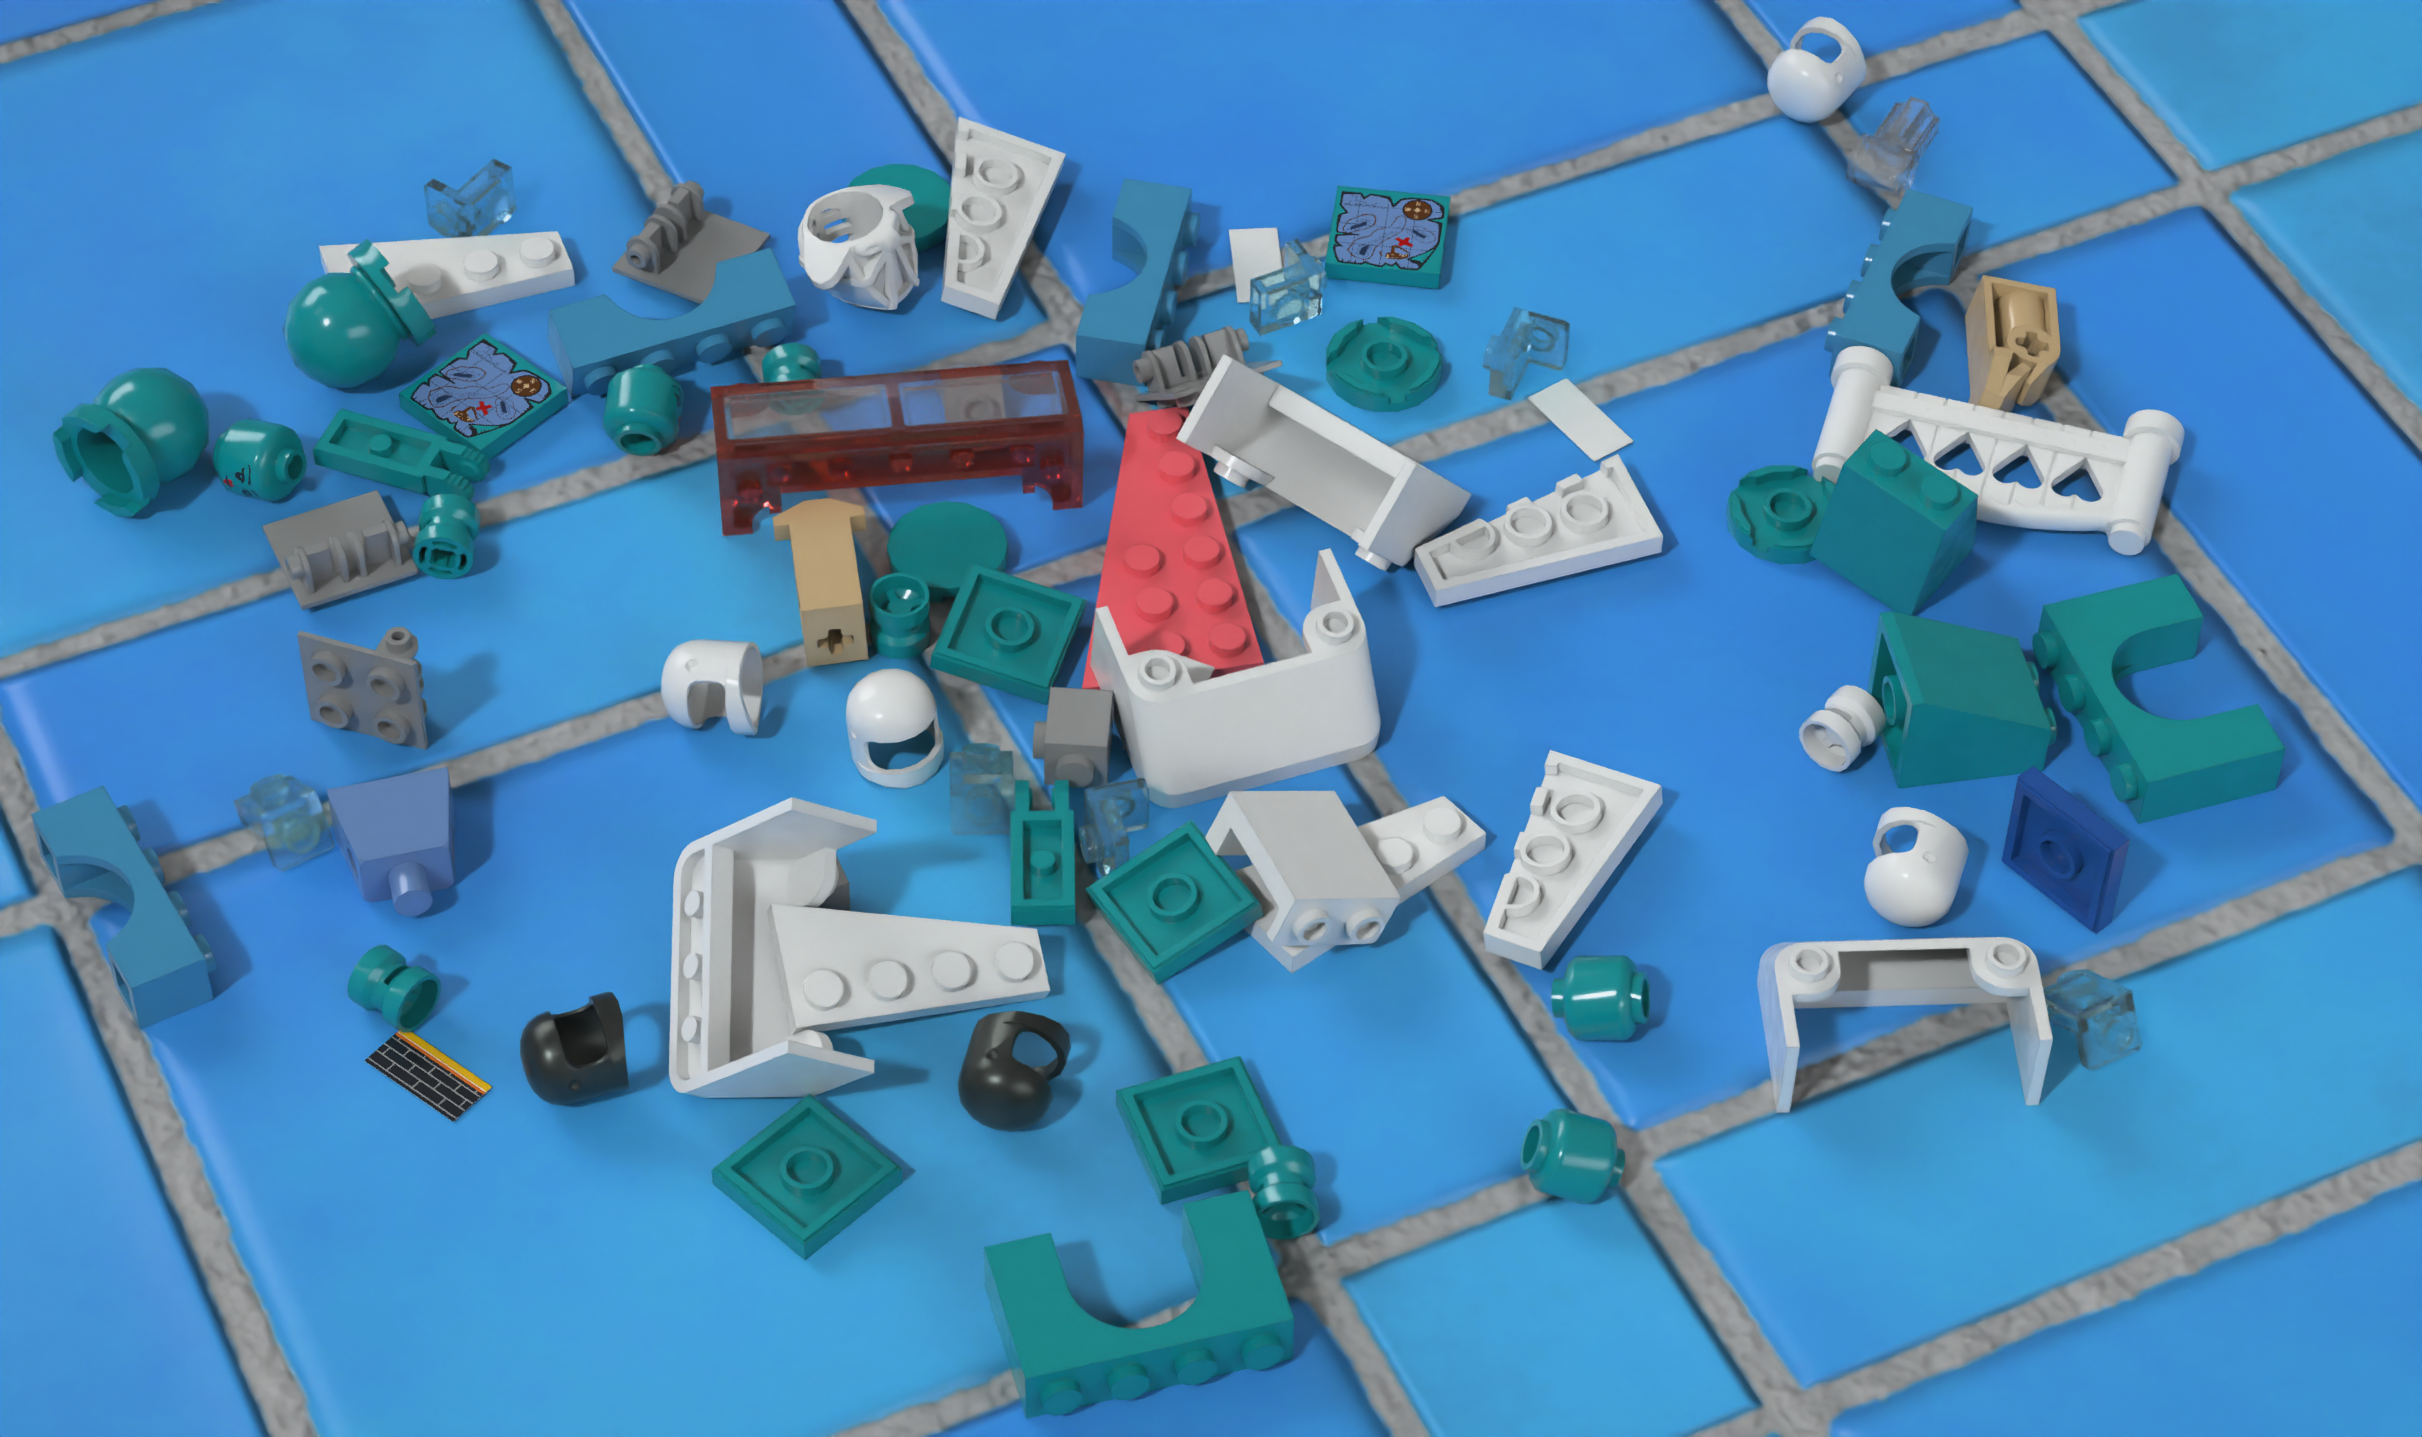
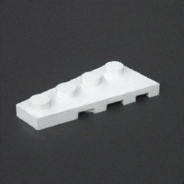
(993, 212)
(468, 271)
(1564, 533)
(1571, 845)
(1411, 847)
(885, 968)

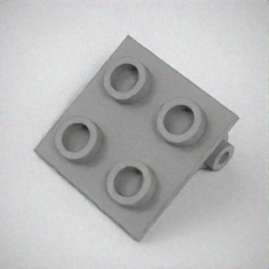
(684, 244)
(1180, 374)
(340, 549)
(366, 687)

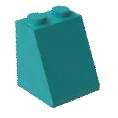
(1895, 524)
(1956, 702)

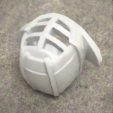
(877, 260)

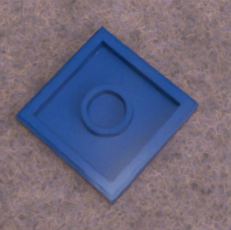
(2065, 850)

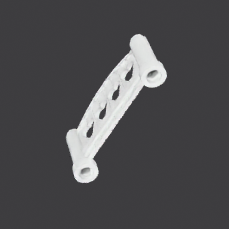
(2124, 469)

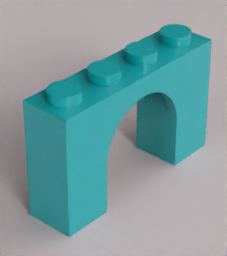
(2151, 760)
(1074, 1360)

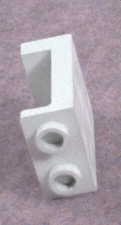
(1311, 863)

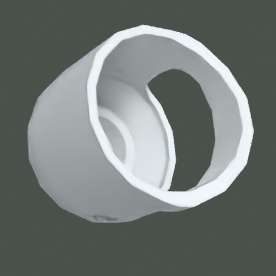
(1809, 87)
(714, 680)
(891, 709)
(1920, 883)

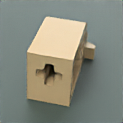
(2011, 342)
(826, 577)

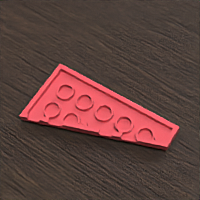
(1169, 556)

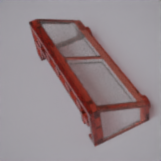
(897, 433)

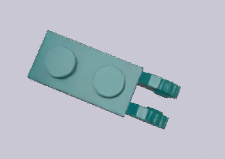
(399, 455)
(1042, 859)

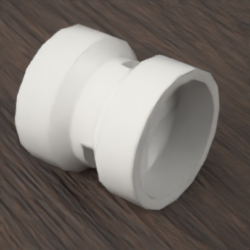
(1837, 733)

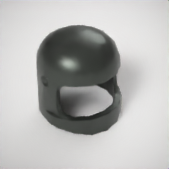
(576, 1052)
(998, 1087)

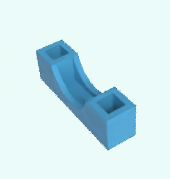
(1149, 237)
(1917, 249)
(744, 309)
(97, 855)

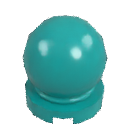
(351, 323)
(134, 437)

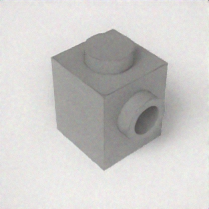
(1076, 737)

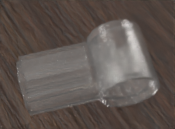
(1892, 155)

